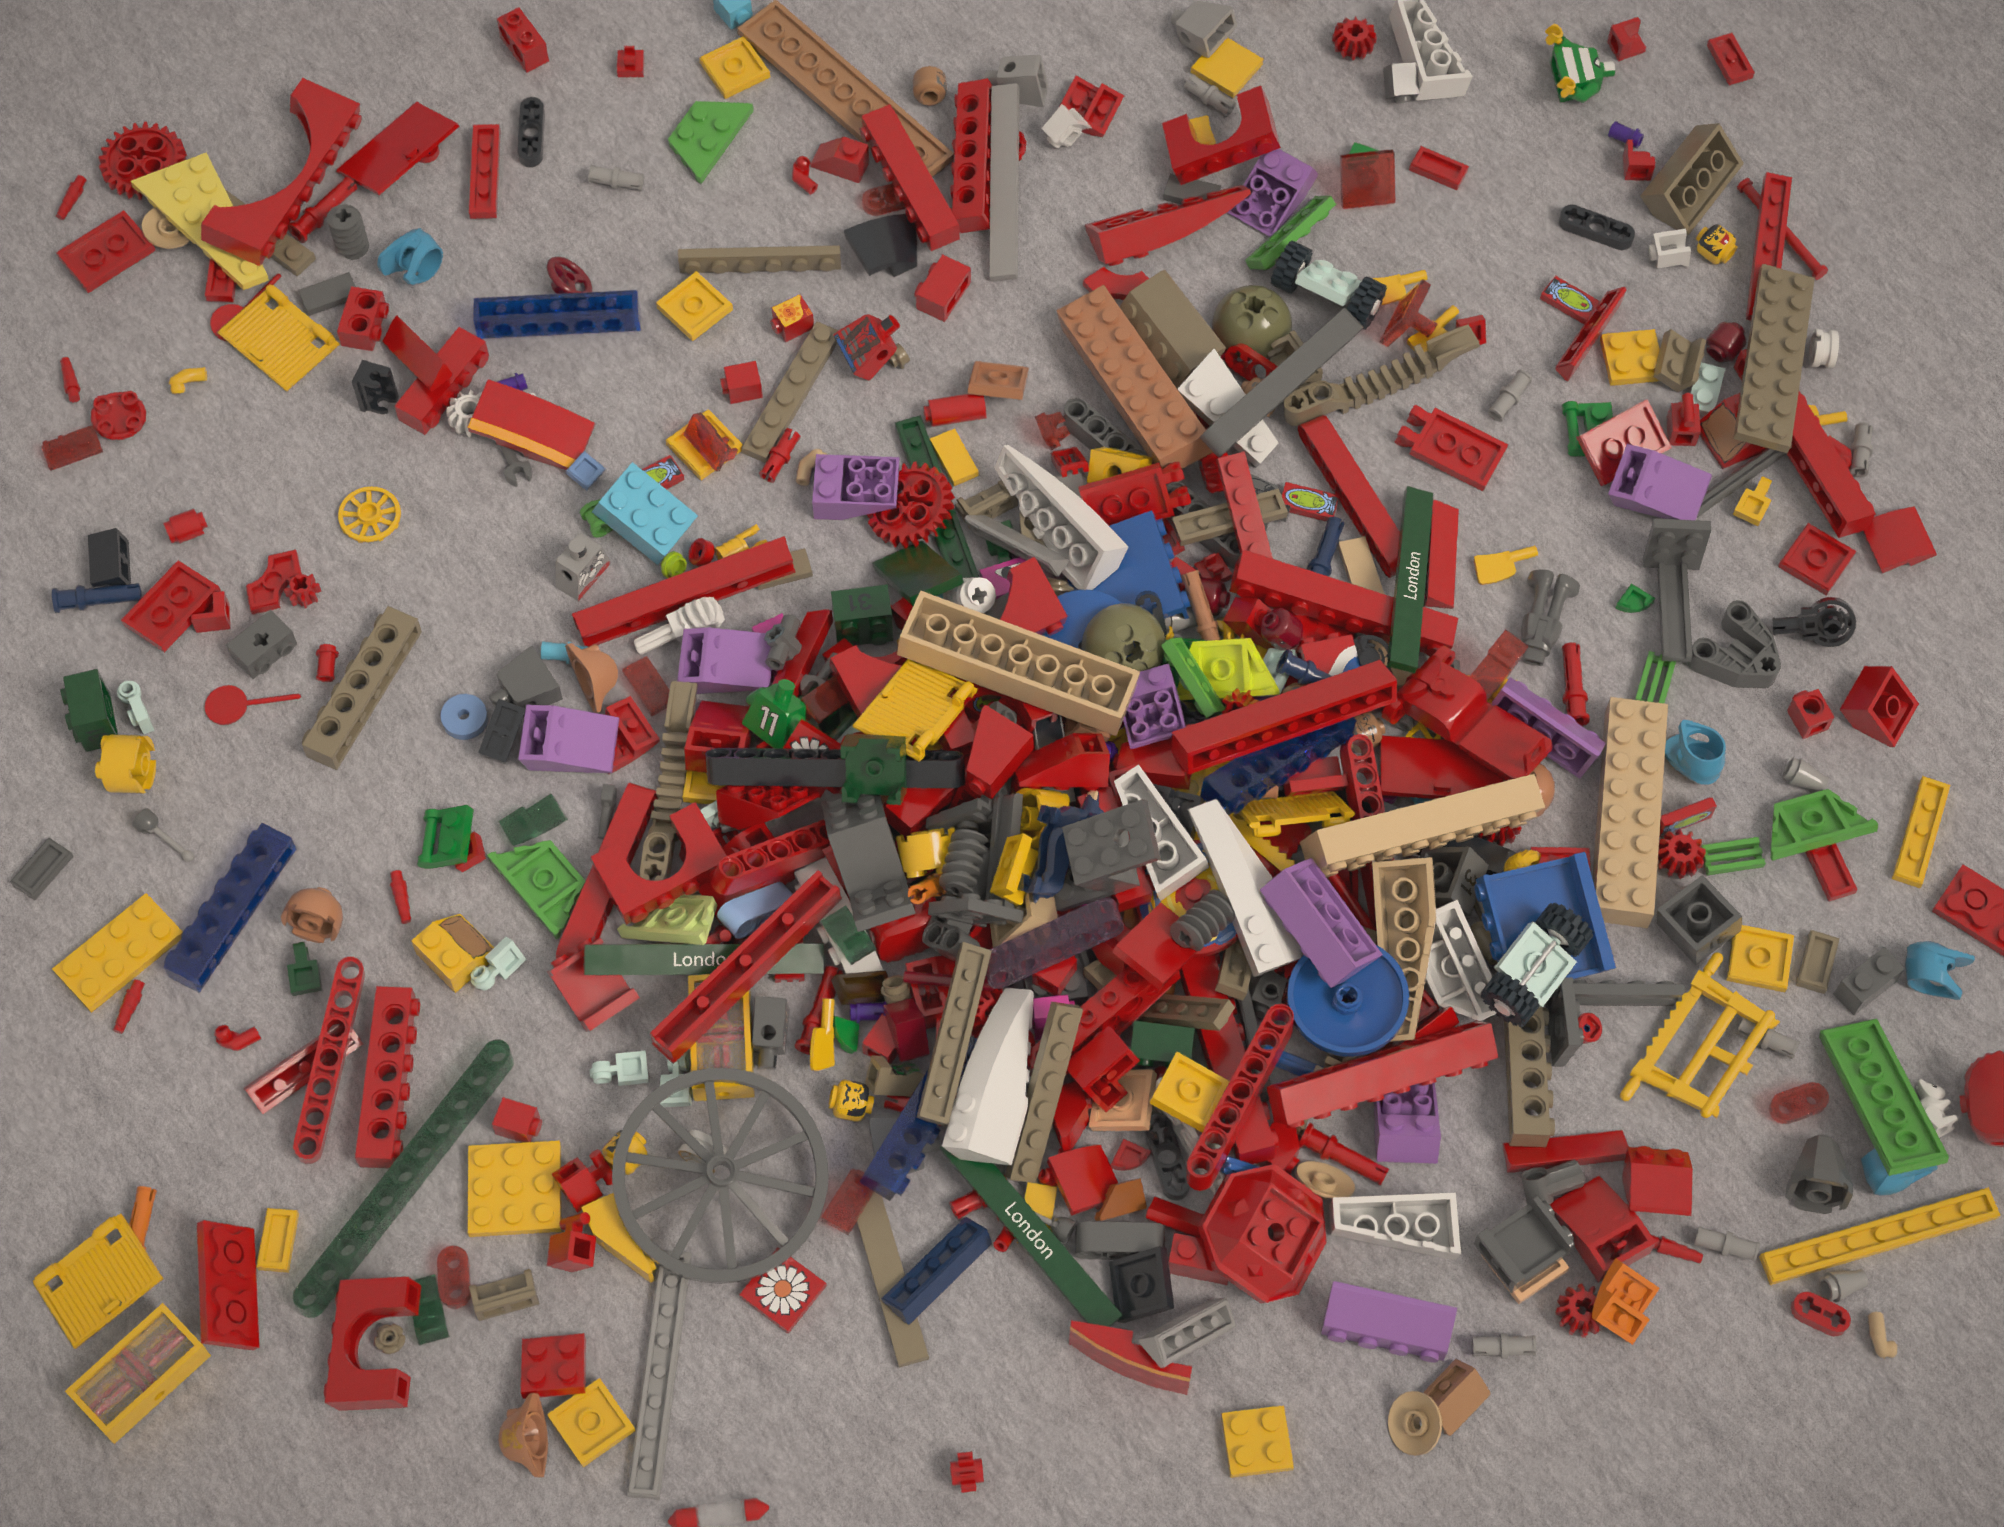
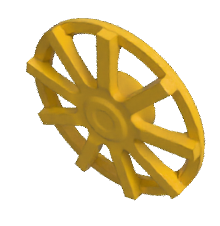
(369, 515)

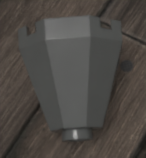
(1820, 1177)

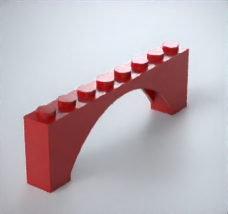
(255, 227)
(1029, 606)

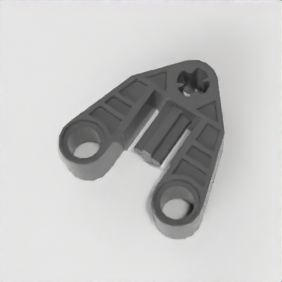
(1746, 657)

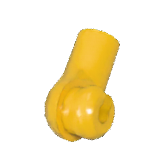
(186, 375)

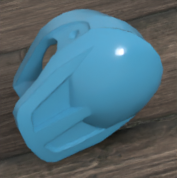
(412, 252)
(1695, 758)
(1930, 962)
(1882, 1183)

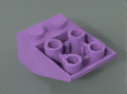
(1276, 188)
(854, 485)
(1658, 485)
(724, 660)
(1154, 708)
(567, 740)
(1408, 1126)

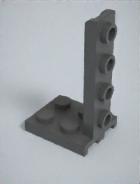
(1674, 549)
(977, 813)
(995, 910)
(1566, 1001)

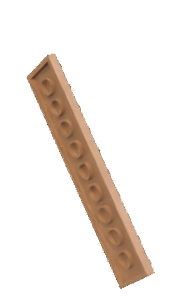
(831, 78)

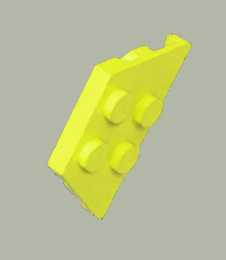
(1230, 666)

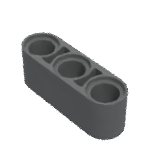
(1116, 1239)

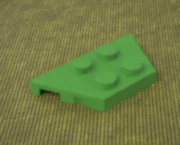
(707, 133)
(1815, 823)
(542, 881)

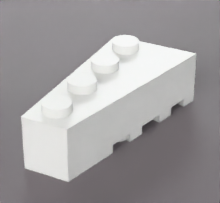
(1422, 42)
(1212, 392)
(868, 963)

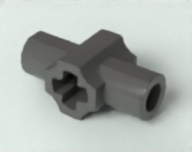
(782, 642)

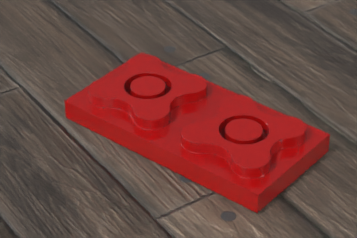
(1974, 907)
(227, 1285)

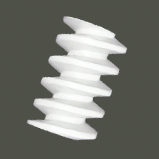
(973, 593)

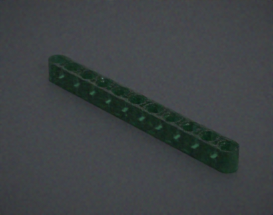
(403, 1190)

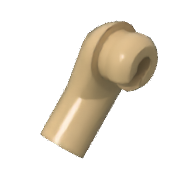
(805, 467)
(1878, 1335)

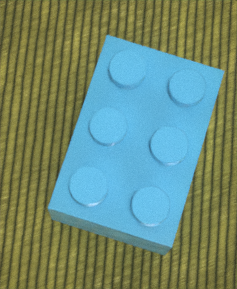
(644, 513)

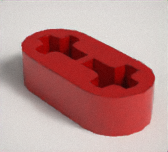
(1823, 1307)

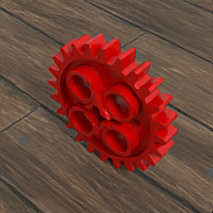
(138, 154)
(913, 504)

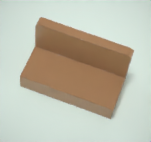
(1457, 1394)

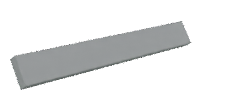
(1004, 182)
(658, 1383)

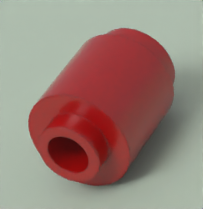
(185, 526)

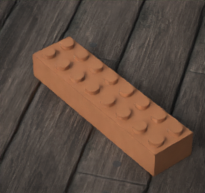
(1133, 379)

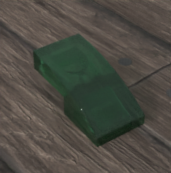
(532, 822)
(844, 934)
(431, 1320)

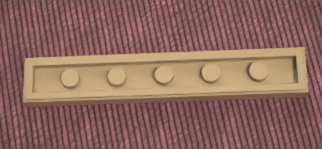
(1363, 573)

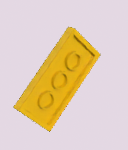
(118, 952)

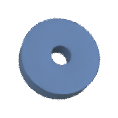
(464, 728)

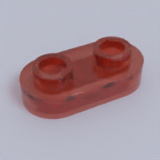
(885, 204)
(1796, 1102)
(453, 1278)

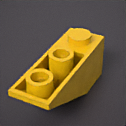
(614, 1238)

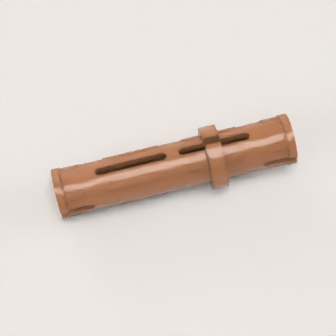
(1206, 625)

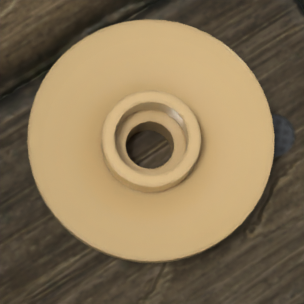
(156, 228)
(1325, 1180)
(1405, 1423)

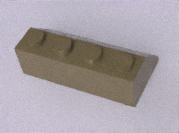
(1693, 178)
(1170, 326)

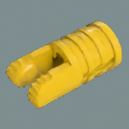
(737, 544)

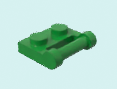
(1592, 414)
(453, 837)

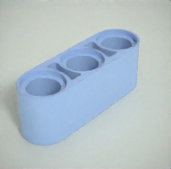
(751, 910)

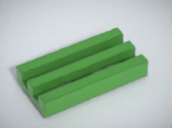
(1651, 658)
(1756, 851)

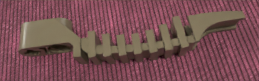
(1441, 350)
(672, 781)

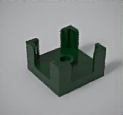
(874, 767)

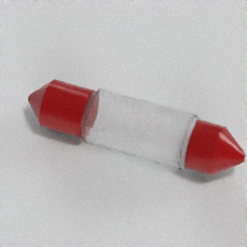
(719, 1513)

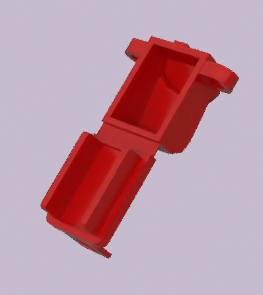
(1459, 712)

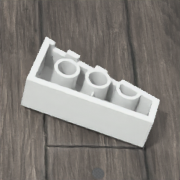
(1179, 854)
(1402, 1222)

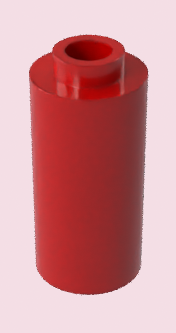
(955, 409)

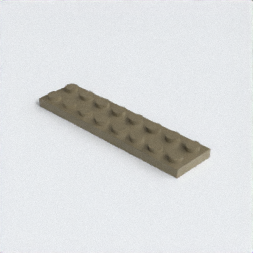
(1774, 358)

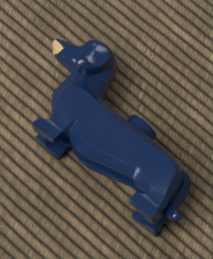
(1053, 854)

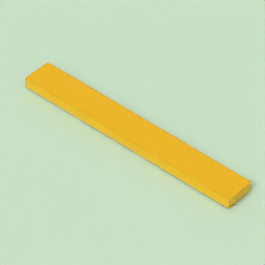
(1879, 1236)

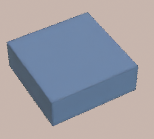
(585, 470)

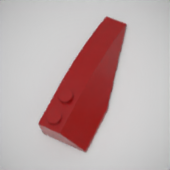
(1144, 231)

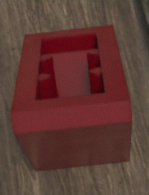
(907, 1029)

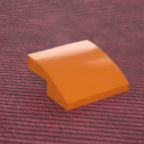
(1623, 1301)

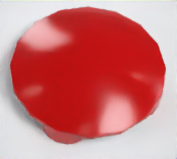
(118, 415)

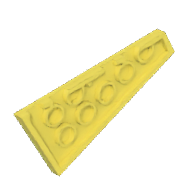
(185, 197)

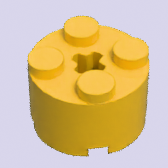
(126, 763)
(1031, 807)
(924, 851)

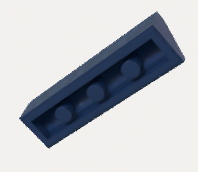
(937, 1270)

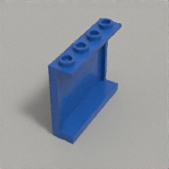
(1146, 567)
(1521, 896)

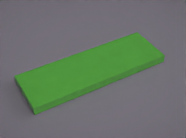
(1883, 1097)

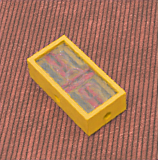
(725, 1046)
(138, 1373)

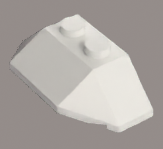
(1456, 965)

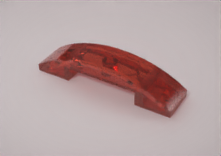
(1499, 662)

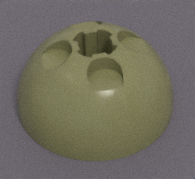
(1251, 317)
(1116, 627)

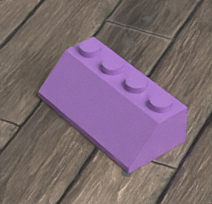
(1571, 743)
(1320, 922)
(1388, 1322)

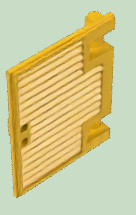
(278, 338)
(916, 706)
(1294, 810)
(97, 1280)

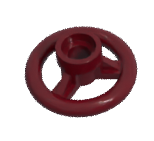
(564, 280)

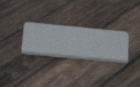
(1016, 543)
(1188, 1331)

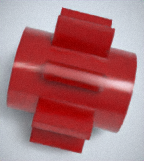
(302, 590)
(1238, 700)
(966, 1472)

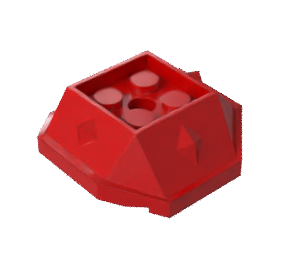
(1238, 1236)

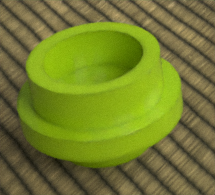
(673, 564)

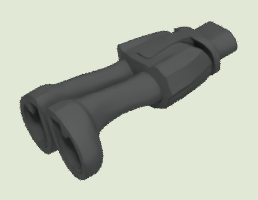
(1539, 630)

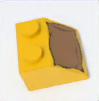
(452, 949)

